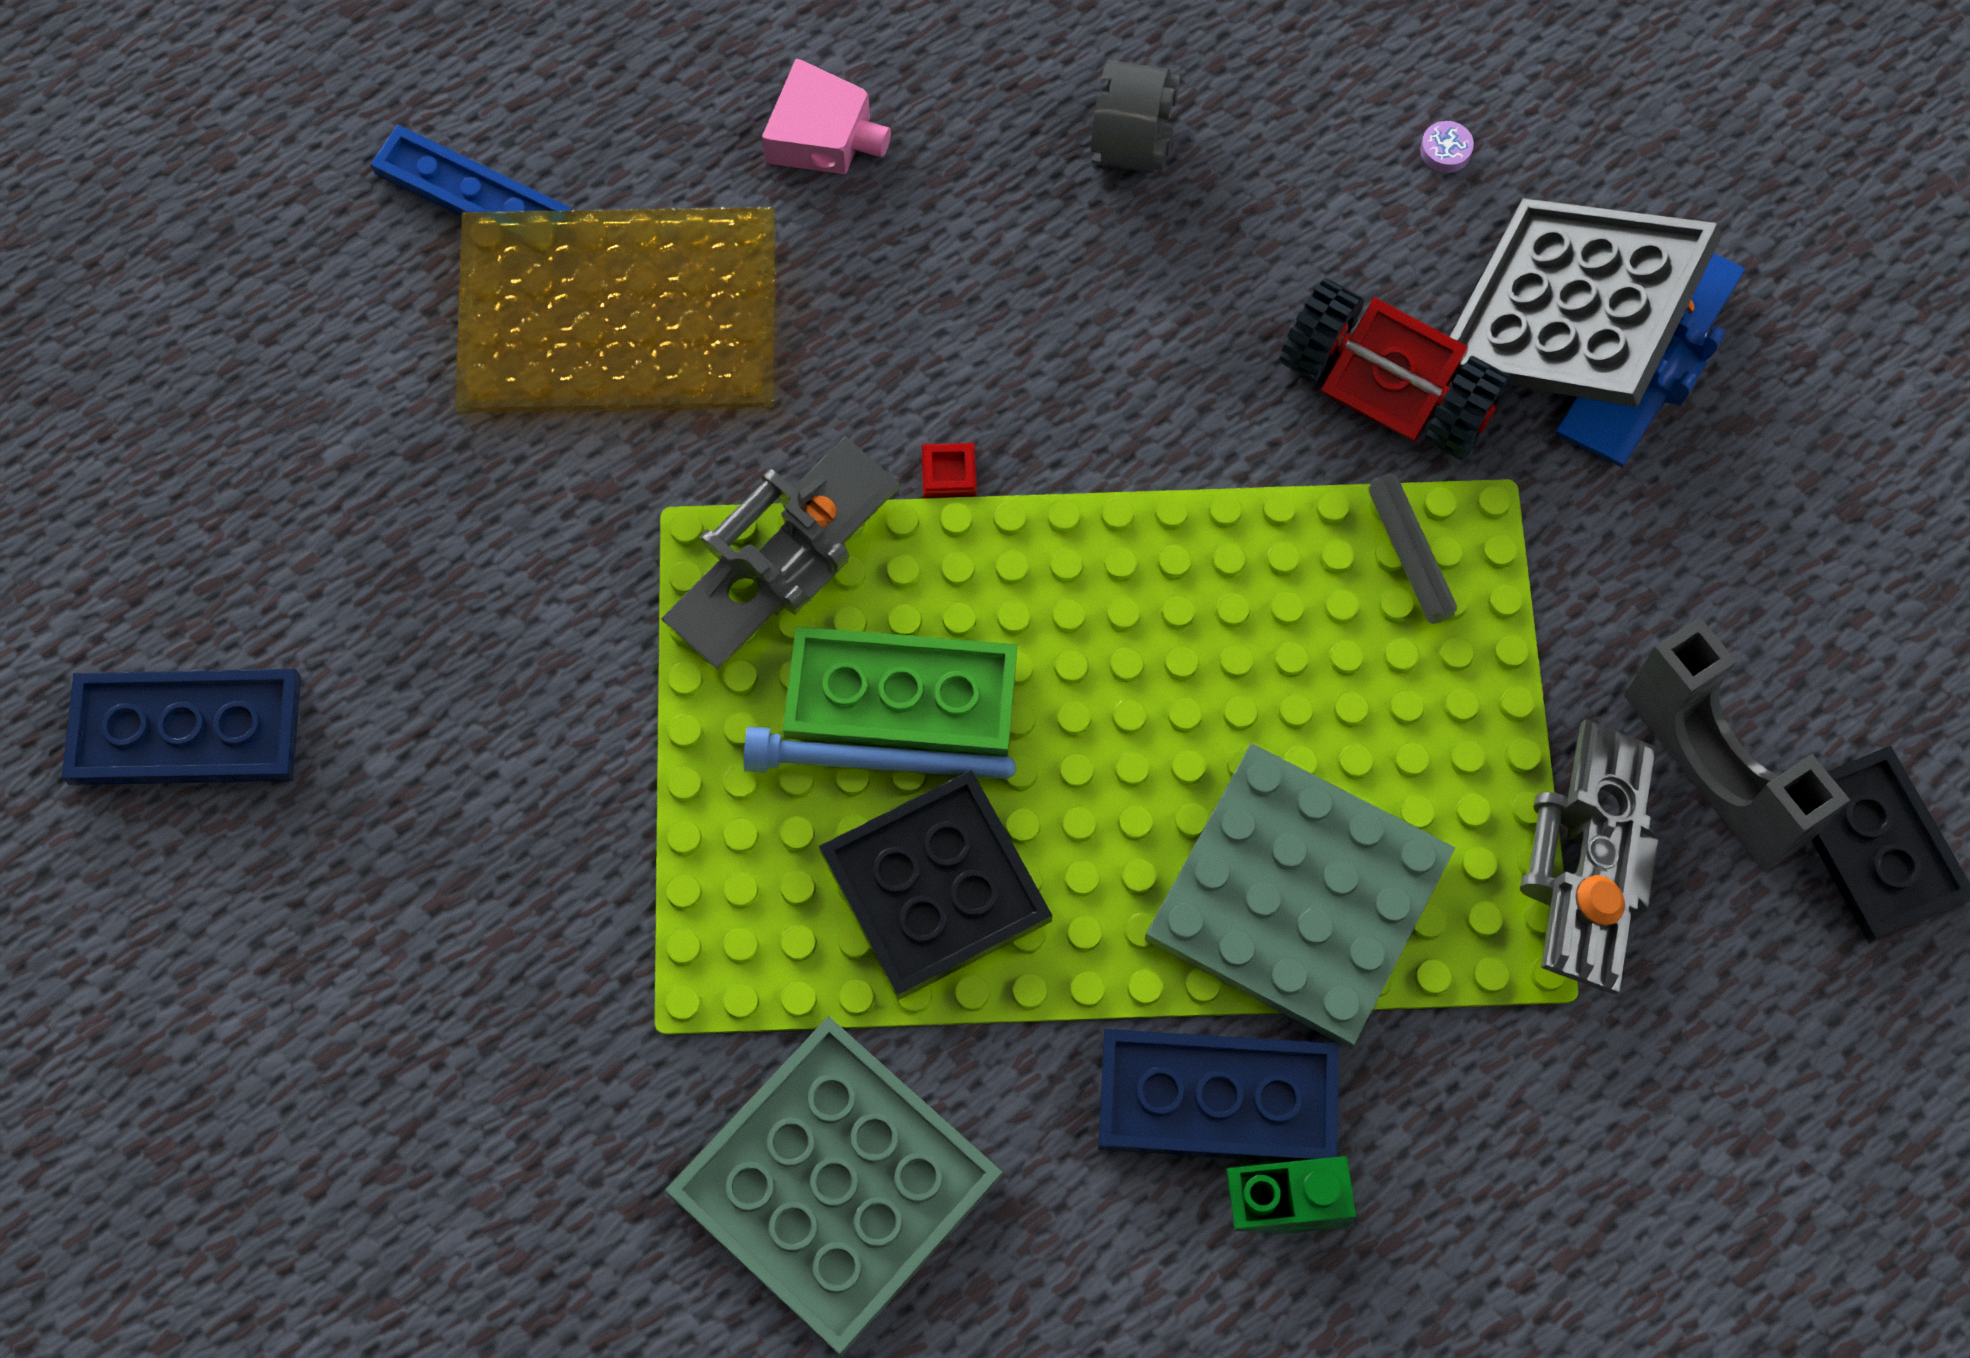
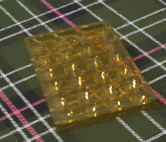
(617, 310)

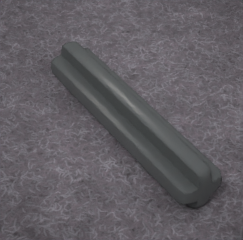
(1412, 548)

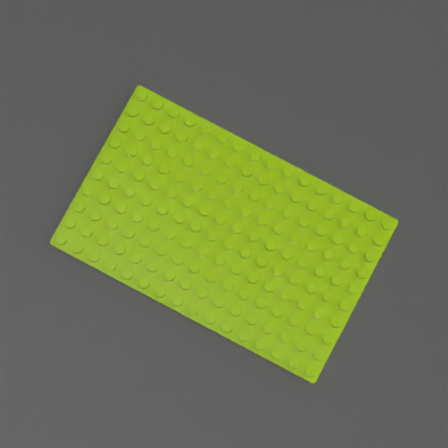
(1144, 670)

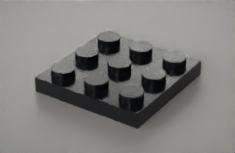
(935, 884)

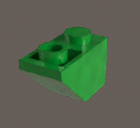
(1291, 1196)

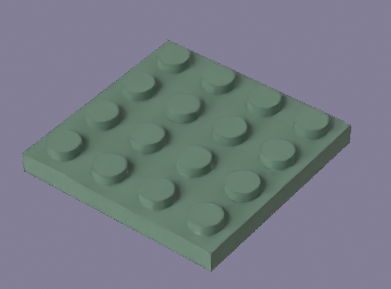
(1300, 895)
(834, 1185)

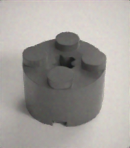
(1132, 115)

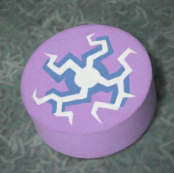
(1446, 146)

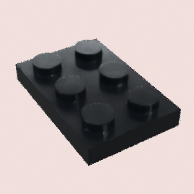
(1888, 849)

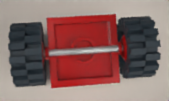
(1394, 369)

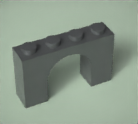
(1682, 707)

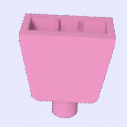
(821, 123)

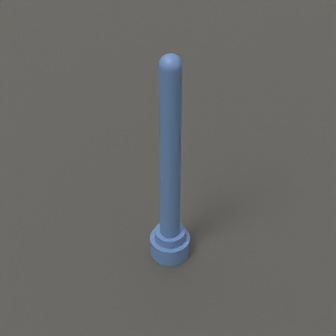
(769, 750)

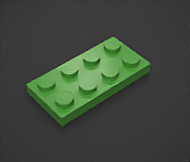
(900, 691)

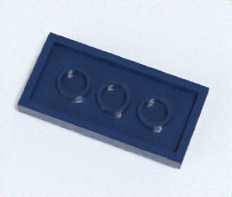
(182, 727)
(1218, 1096)

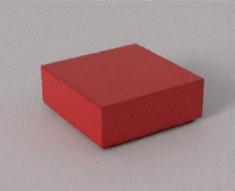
(948, 470)

